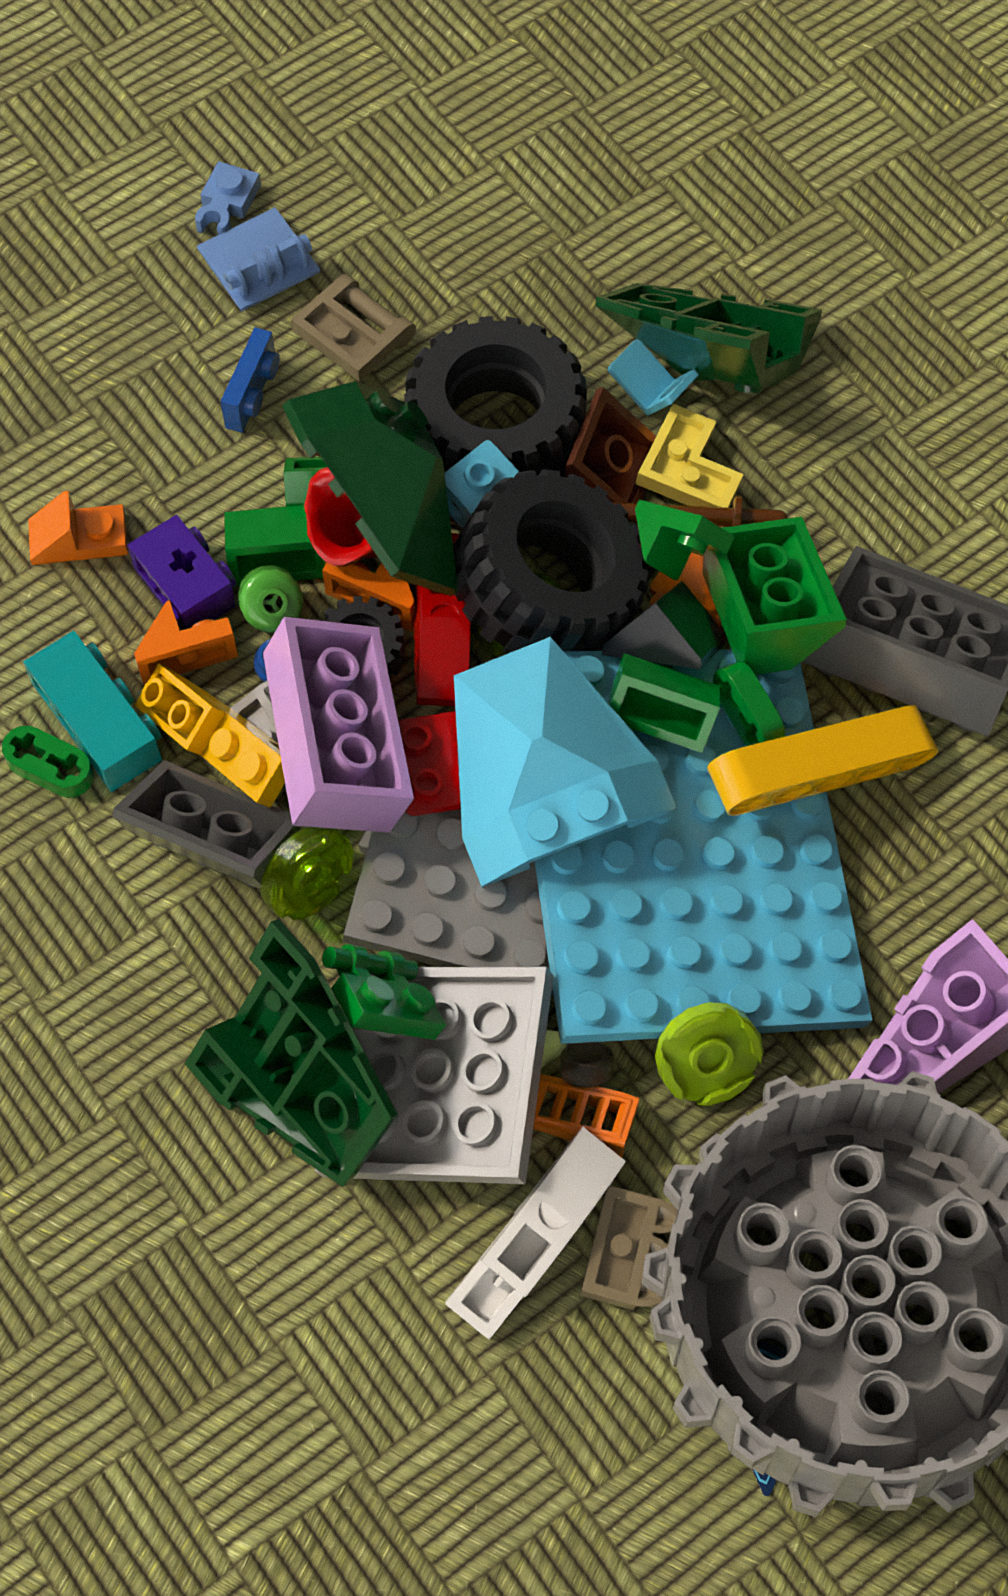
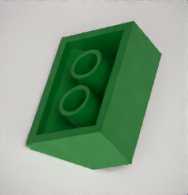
(773, 594)

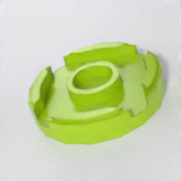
(708, 1053)

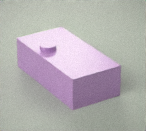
(337, 726)

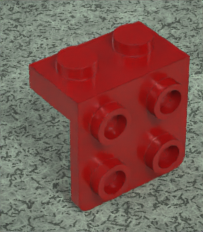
(432, 762)

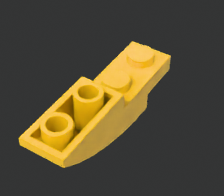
(215, 733)

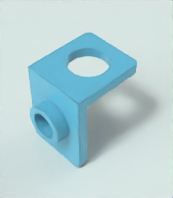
(647, 379)
(474, 477)

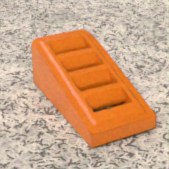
(603, 1098)

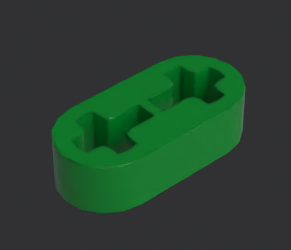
(748, 704)
(43, 770)

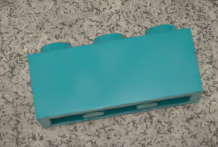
(94, 709)

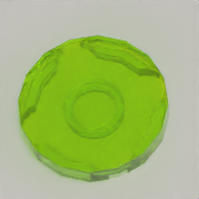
(305, 872)

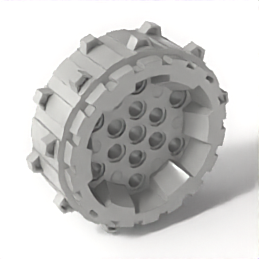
(724, 1293)

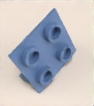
(259, 258)

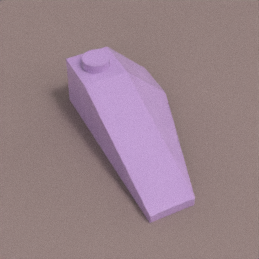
(949, 1018)

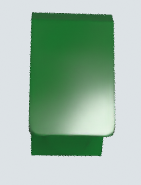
(673, 534)

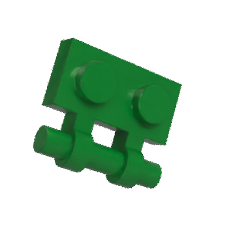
(386, 998)

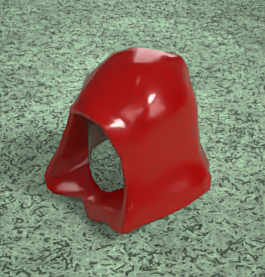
(332, 523)

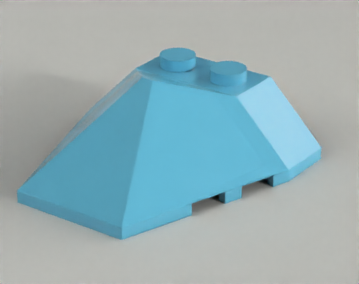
(544, 762)

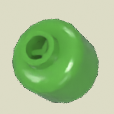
(267, 581)

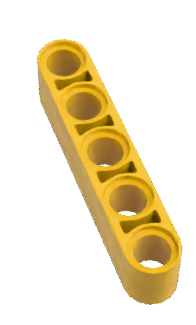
(821, 760)

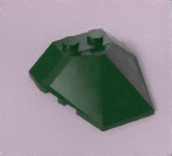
(715, 335)
(388, 472)
(296, 1063)

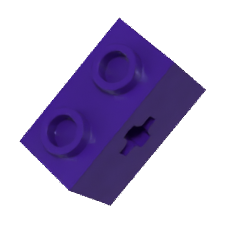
(179, 569)

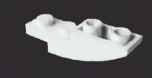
(536, 1233)

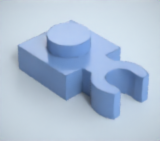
(226, 194)

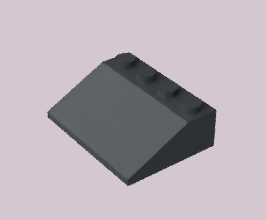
(919, 641)

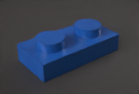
(244, 392)

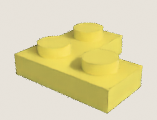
(677, 466)

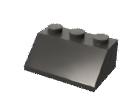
(205, 822)

